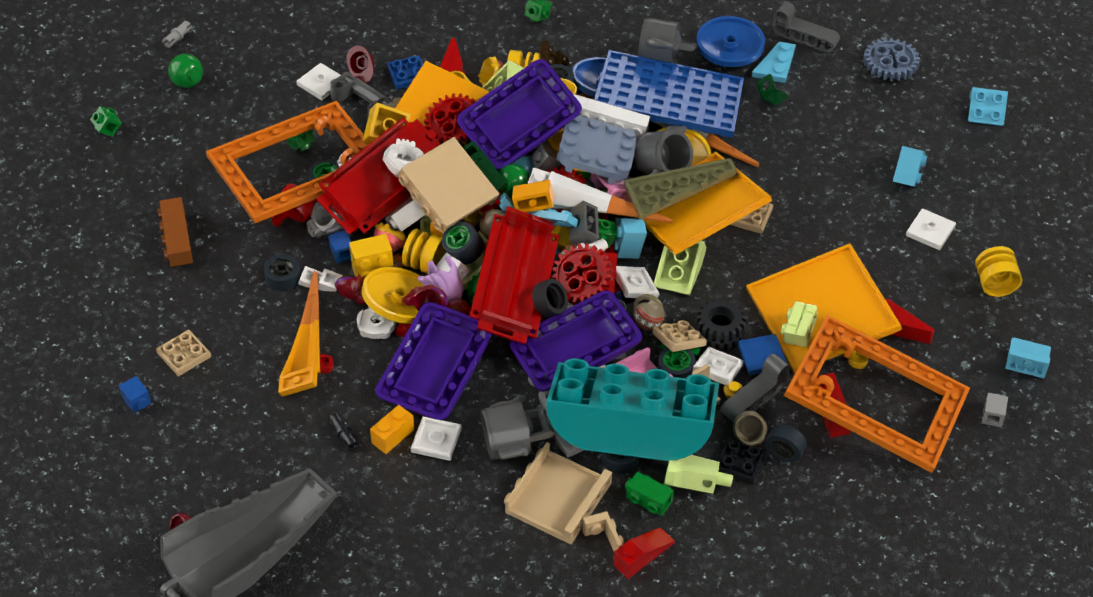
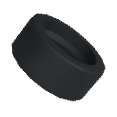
(540, 298)

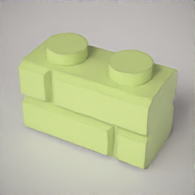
(799, 324)

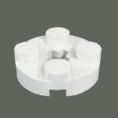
(374, 330)

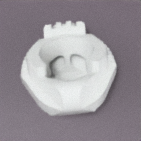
(400, 154)

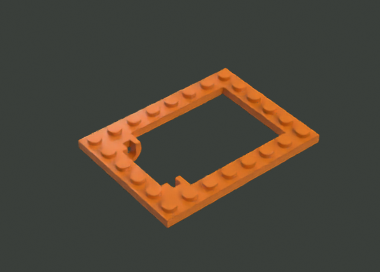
(327, 116)
(806, 391)

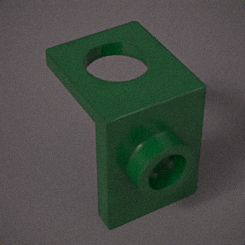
(771, 94)

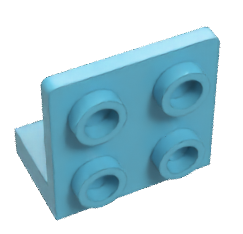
(987, 106)
(1028, 357)

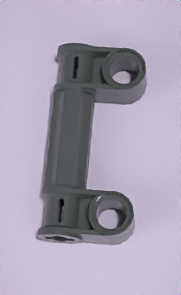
(346, 85)

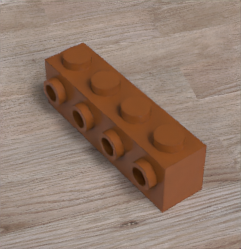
(175, 231)

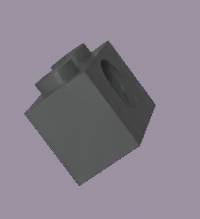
(587, 227)

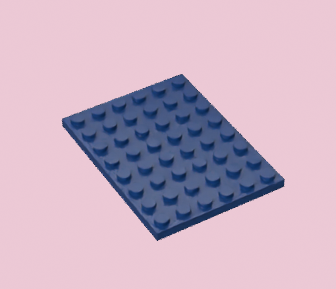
(671, 92)

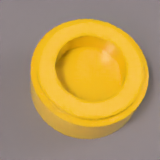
(858, 360)

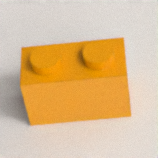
(533, 196)
(392, 429)

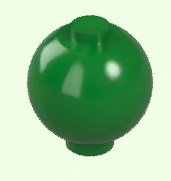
(185, 70)
(514, 176)

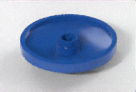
(730, 41)
(588, 74)

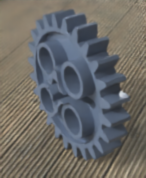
(891, 59)

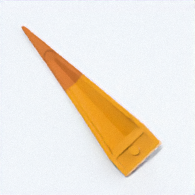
(304, 359)

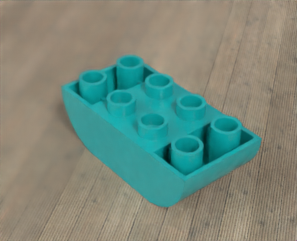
(631, 411)

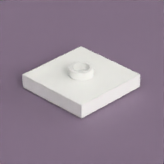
(318, 81)
(930, 229)
(635, 281)
(722, 365)
(436, 438)

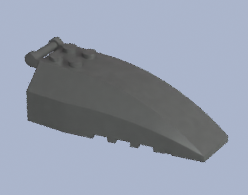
(237, 544)

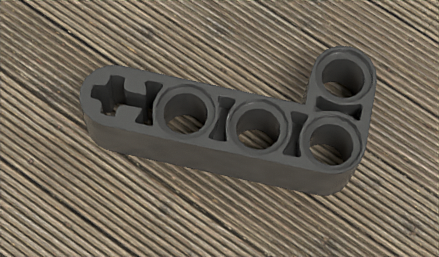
(803, 31)
(760, 389)

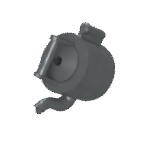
(662, 40)
(663, 151)
(510, 429)

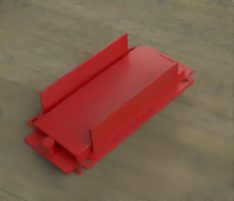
(364, 187)
(514, 261)

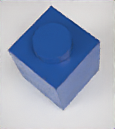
(340, 246)
(135, 394)

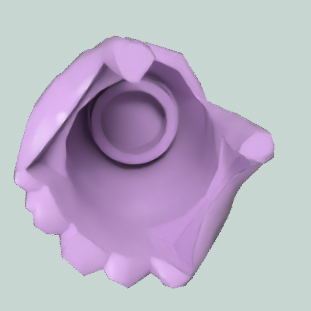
(449, 281)

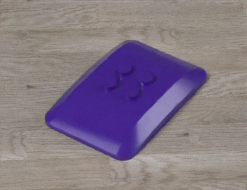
(520, 114)
(589, 331)
(433, 362)

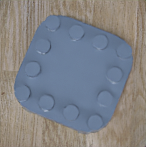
(597, 148)

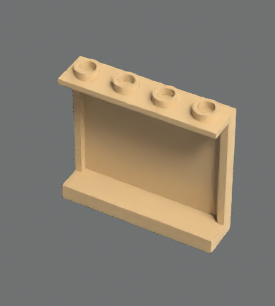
(447, 184)
(556, 494)

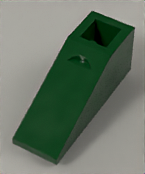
(485, 165)

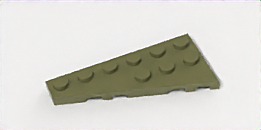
(666, 188)

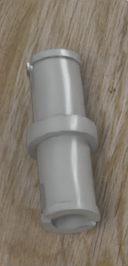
(177, 34)

